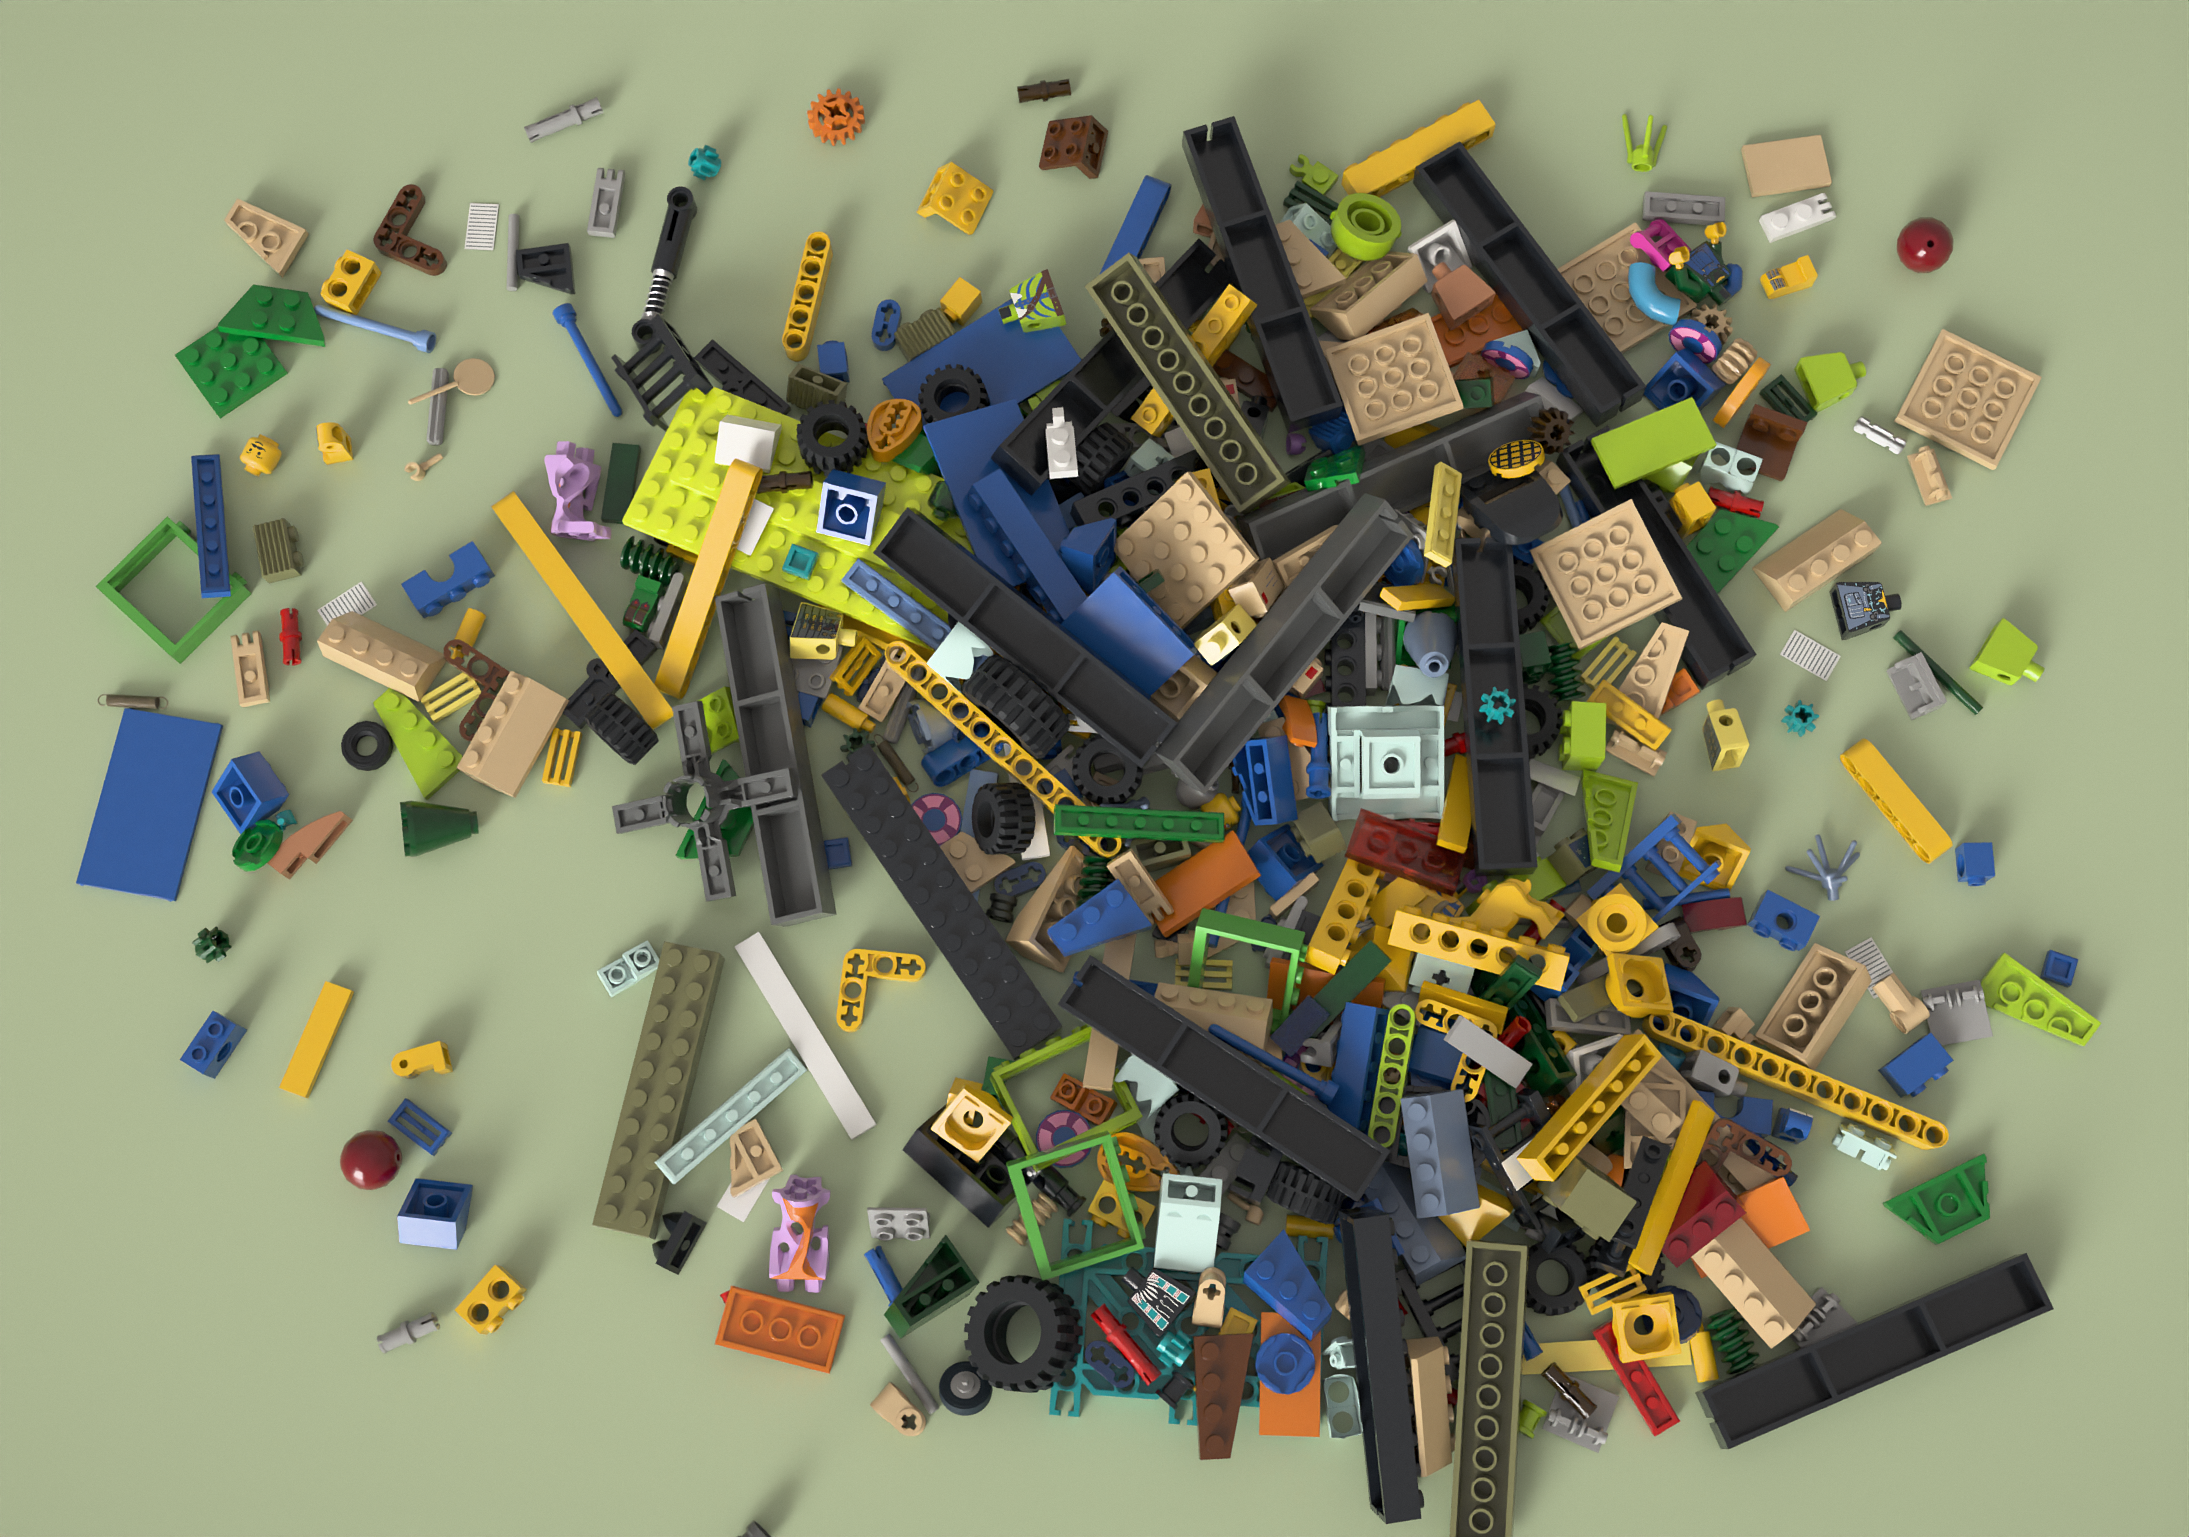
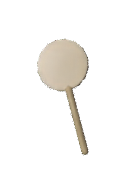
(470, 376)

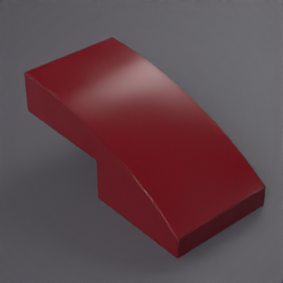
(1715, 914)

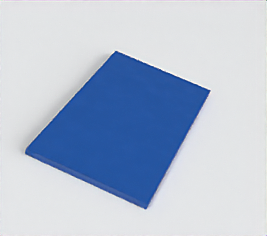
(1005, 357)
(964, 455)
(149, 804)

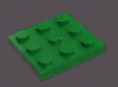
(230, 368)

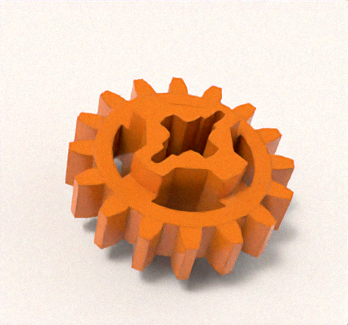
(836, 118)

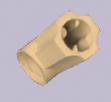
(1905, 1009)

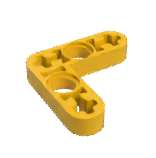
(870, 970)
(1478, 1021)

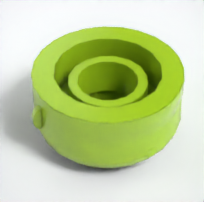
(1365, 226)

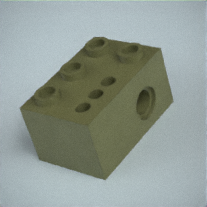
(1589, 1198)

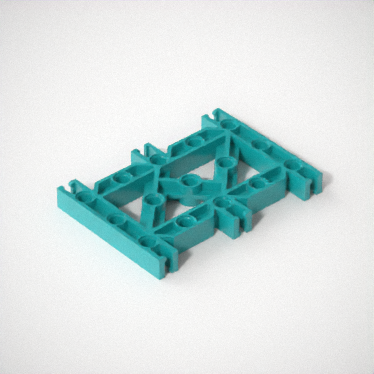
(1102, 1288)

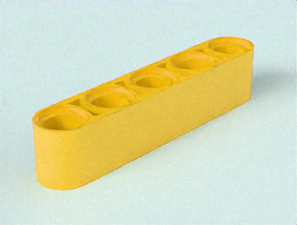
(805, 285)
(1896, 801)

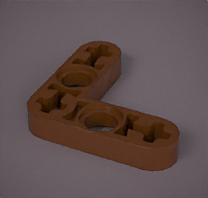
(401, 241)
(488, 680)
(1735, 1145)

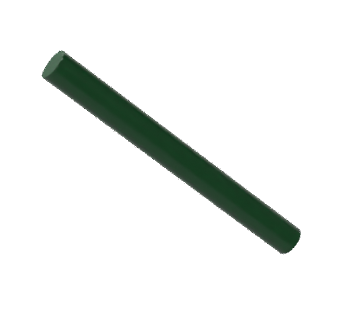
(1944, 678)

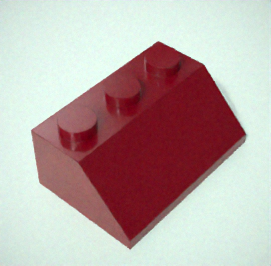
(1702, 1215)

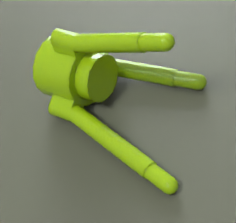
(1643, 157)

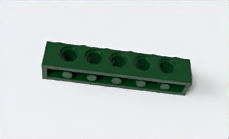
(1550, 1066)

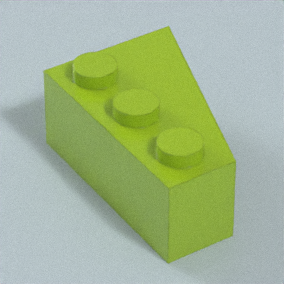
(1544, 881)

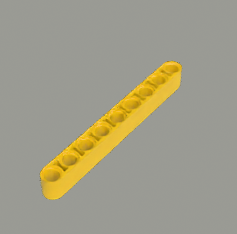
(708, 578)

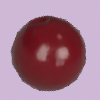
(1925, 245)
(371, 1159)

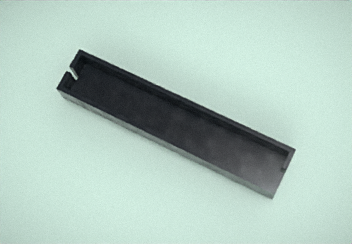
(1714, 639)
(1381, 1364)

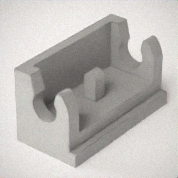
(1916, 686)
(1323, 1048)

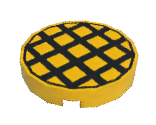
(1516, 458)

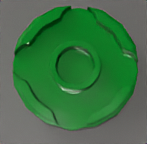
(257, 845)

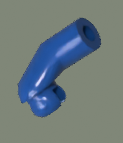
(1734, 282)

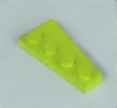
(423, 748)
(1608, 817)
(2026, 997)

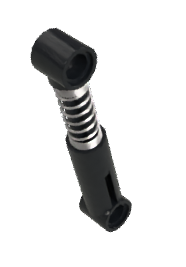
(666, 260)

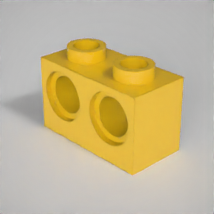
(356, 285)
(1692, 508)
(1116, 1218)
(486, 1294)

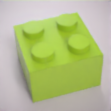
(1583, 736)

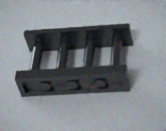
(683, 364)
(1535, 1110)
(1641, 1185)
(1423, 1310)

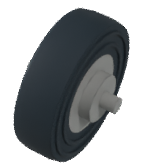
(964, 1390)

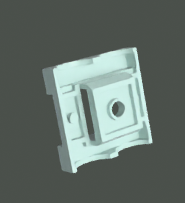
(1400, 731)

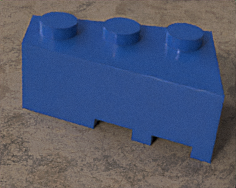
(1267, 780)
(1100, 920)
(1288, 1287)

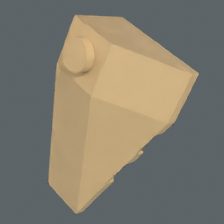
(1046, 907)

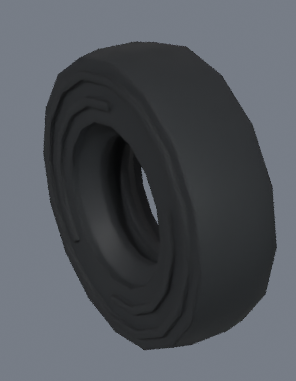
(357, 732)

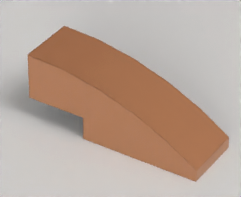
(309, 842)

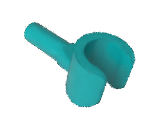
(285, 819)

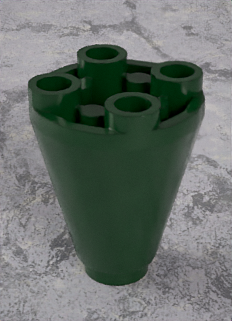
(434, 826)

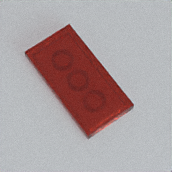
(1404, 852)

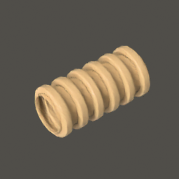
(1042, 1208)

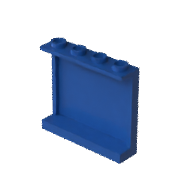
(1131, 632)

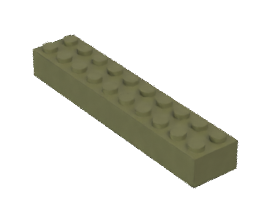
(1187, 384)
(658, 1089)
(1489, 1389)

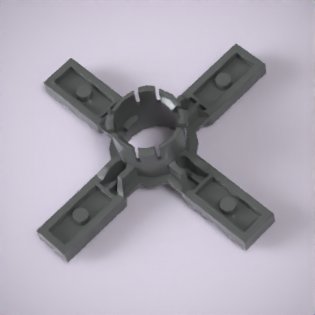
(719, 795)

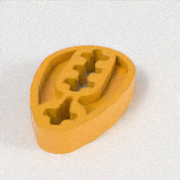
(1742, 392)
(881, 431)
(1138, 1147)

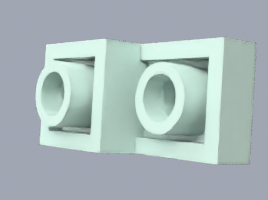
(629, 969)

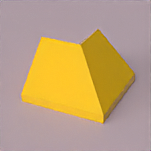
(1715, 844)
(1398, 969)

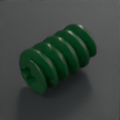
(649, 563)
(1564, 672)
(1097, 877)
(1732, 1340)

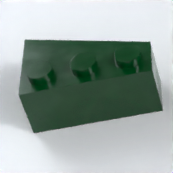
(933, 1289)

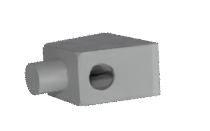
(1712, 1074)

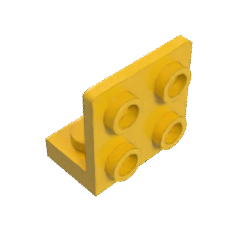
(956, 198)

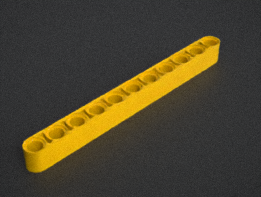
(583, 611)
(987, 744)
(1808, 1081)

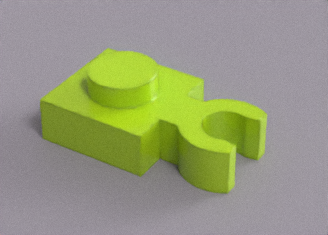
(1316, 177)

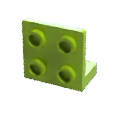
(720, 719)

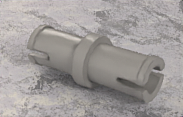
(408, 1332)

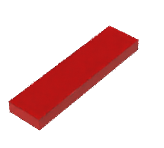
(1638, 1383)

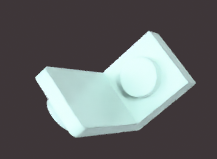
(1311, 225)

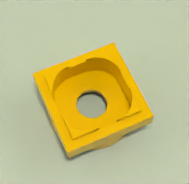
(1617, 901)
(1649, 974)
(969, 1139)
(1662, 1339)

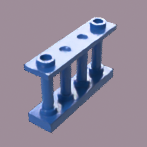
(1648, 851)

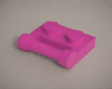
(1661, 250)

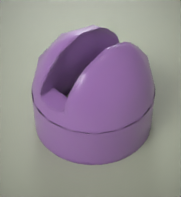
(1294, 444)
(1469, 877)

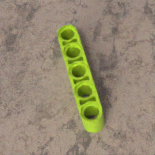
(1389, 1061)

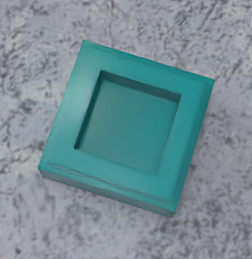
(800, 562)

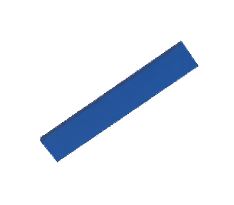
(210, 526)

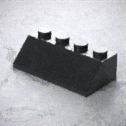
(979, 1186)

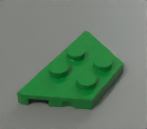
(275, 316)
(1336, 468)
(1728, 545)
(734, 829)
(1946, 1202)

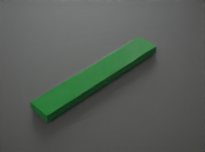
(1138, 823)

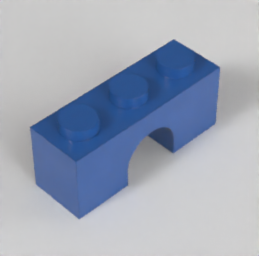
(469, 573)
(1581, 949)
(1751, 1113)

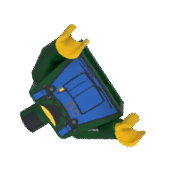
(1702, 269)

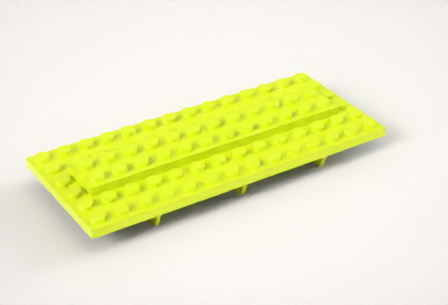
(685, 484)

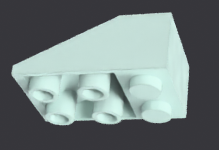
(1187, 1223)

